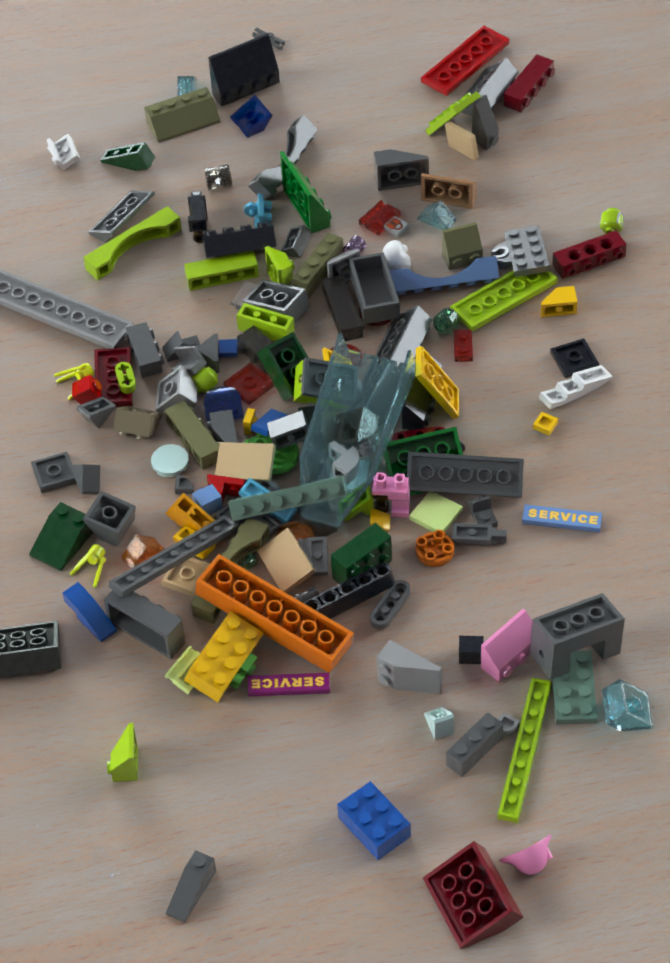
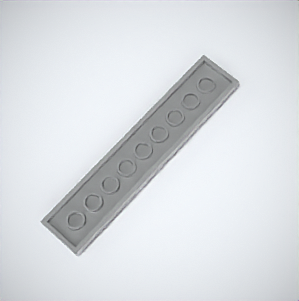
(62, 311)

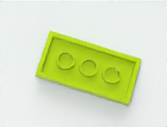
(452, 111)

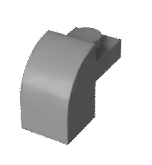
(345, 461)

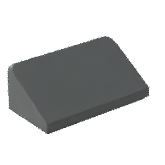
(296, 241)

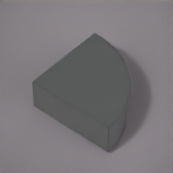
(183, 485)

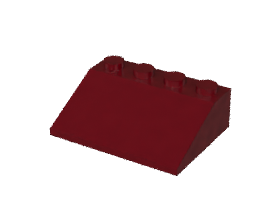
(472, 896)

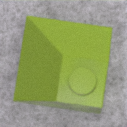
(279, 266)
(125, 757)

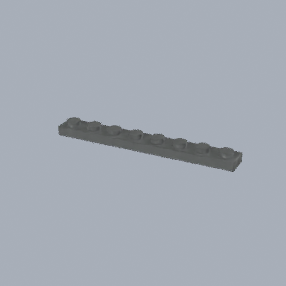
(173, 556)

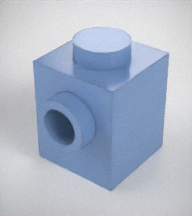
(208, 499)

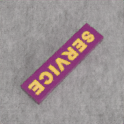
(288, 684)

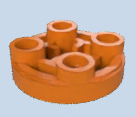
(434, 548)

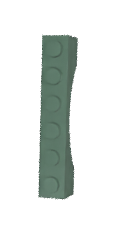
(288, 498)

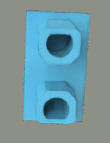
(259, 209)

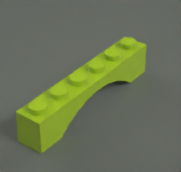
(160, 225)

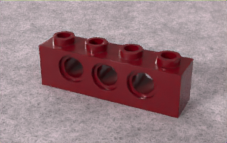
(589, 254)

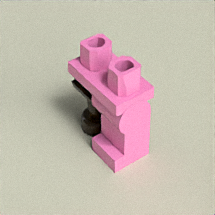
(393, 489)

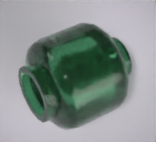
(446, 321)

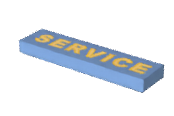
(562, 518)

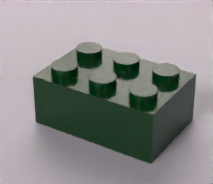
(361, 553)

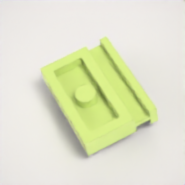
(179, 670)

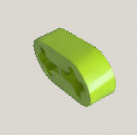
(122, 378)

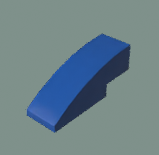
(89, 612)

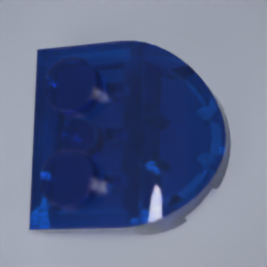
(223, 399)

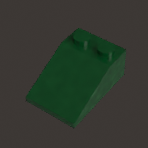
(61, 537)

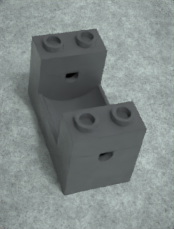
(573, 628)

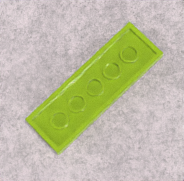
(501, 297)

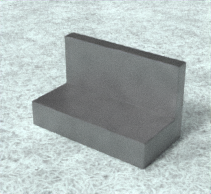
(190, 359)

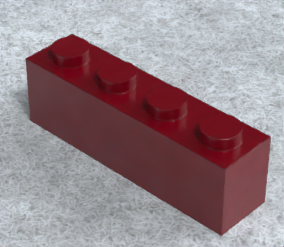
(529, 83)

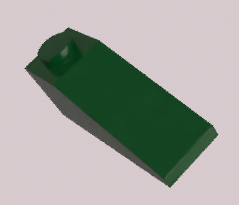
(131, 157)

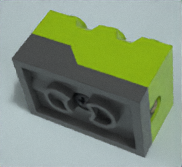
(309, 380)

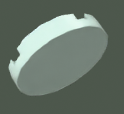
(170, 460)

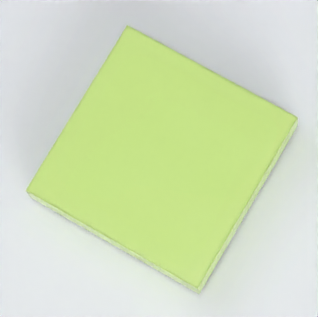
(435, 512)

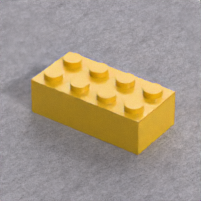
(223, 656)

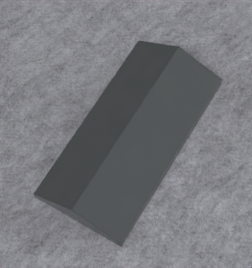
(120, 214)

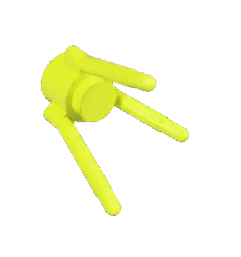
(79, 371)
(93, 556)

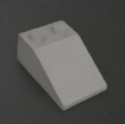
(407, 671)

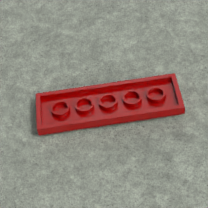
(465, 60)

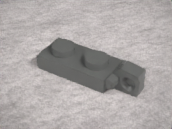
(477, 534)

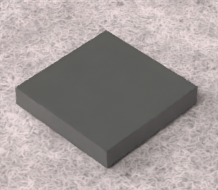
(53, 472)

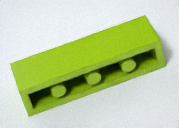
(221, 270)

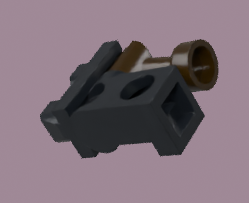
(198, 215)

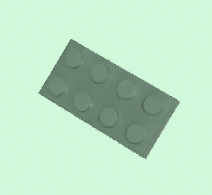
(576, 691)

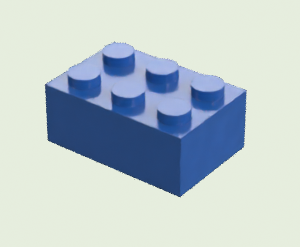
(374, 820)

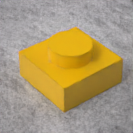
(249, 419)
(545, 423)

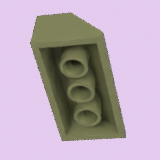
(182, 114)

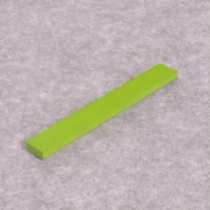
(524, 750)

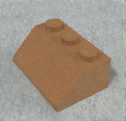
(448, 190)

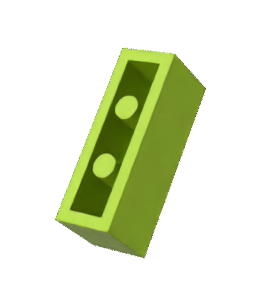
(270, 323)

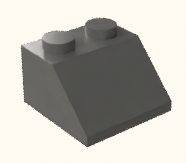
(110, 518)

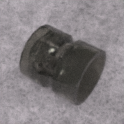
(218, 177)

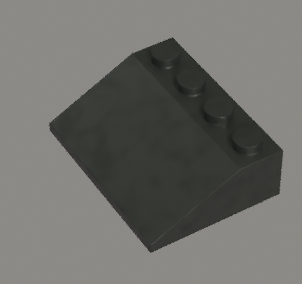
(29, 649)

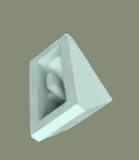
(440, 722)

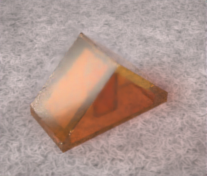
(140, 549)

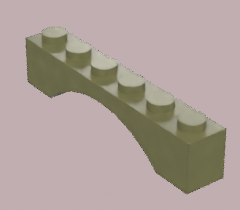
(248, 534)

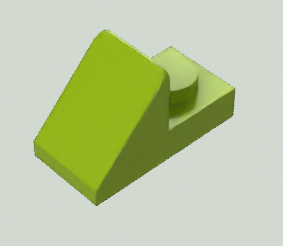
(364, 504)

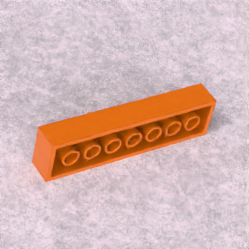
(274, 613)

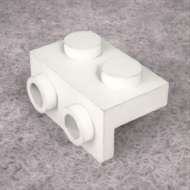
(63, 152)

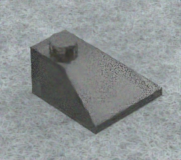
(354, 426)

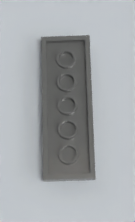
(465, 474)

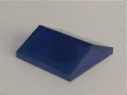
(252, 117)

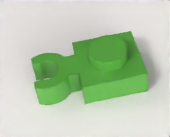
(247, 668)

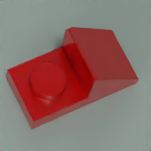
(226, 485)

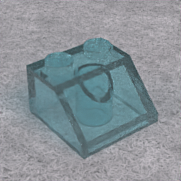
(626, 707)

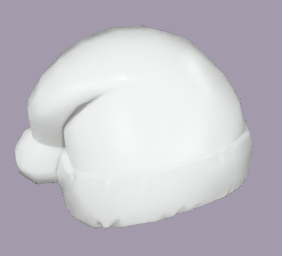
(396, 255)

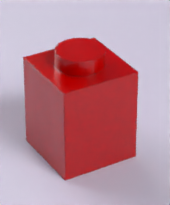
(86, 389)

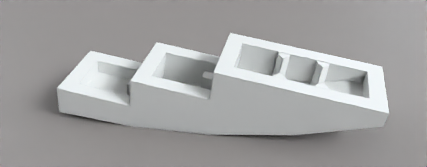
(576, 387)

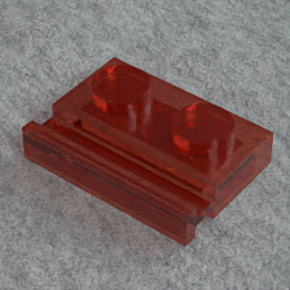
(378, 216)

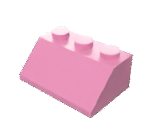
(507, 647)

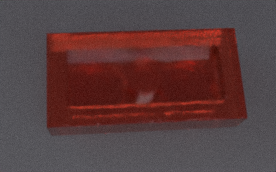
(463, 345)

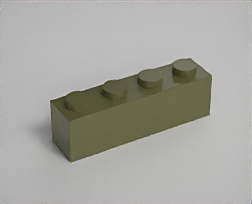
(315, 267)
(193, 434)

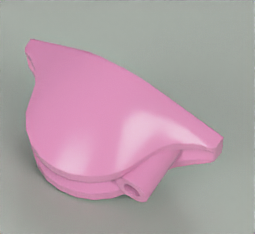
(531, 859)

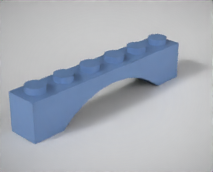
(480, 269)

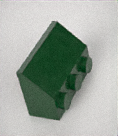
(280, 363)

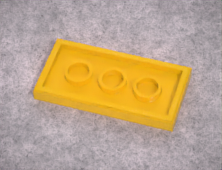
(437, 382)

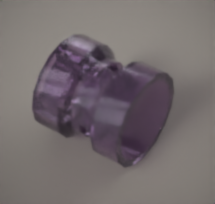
(355, 242)

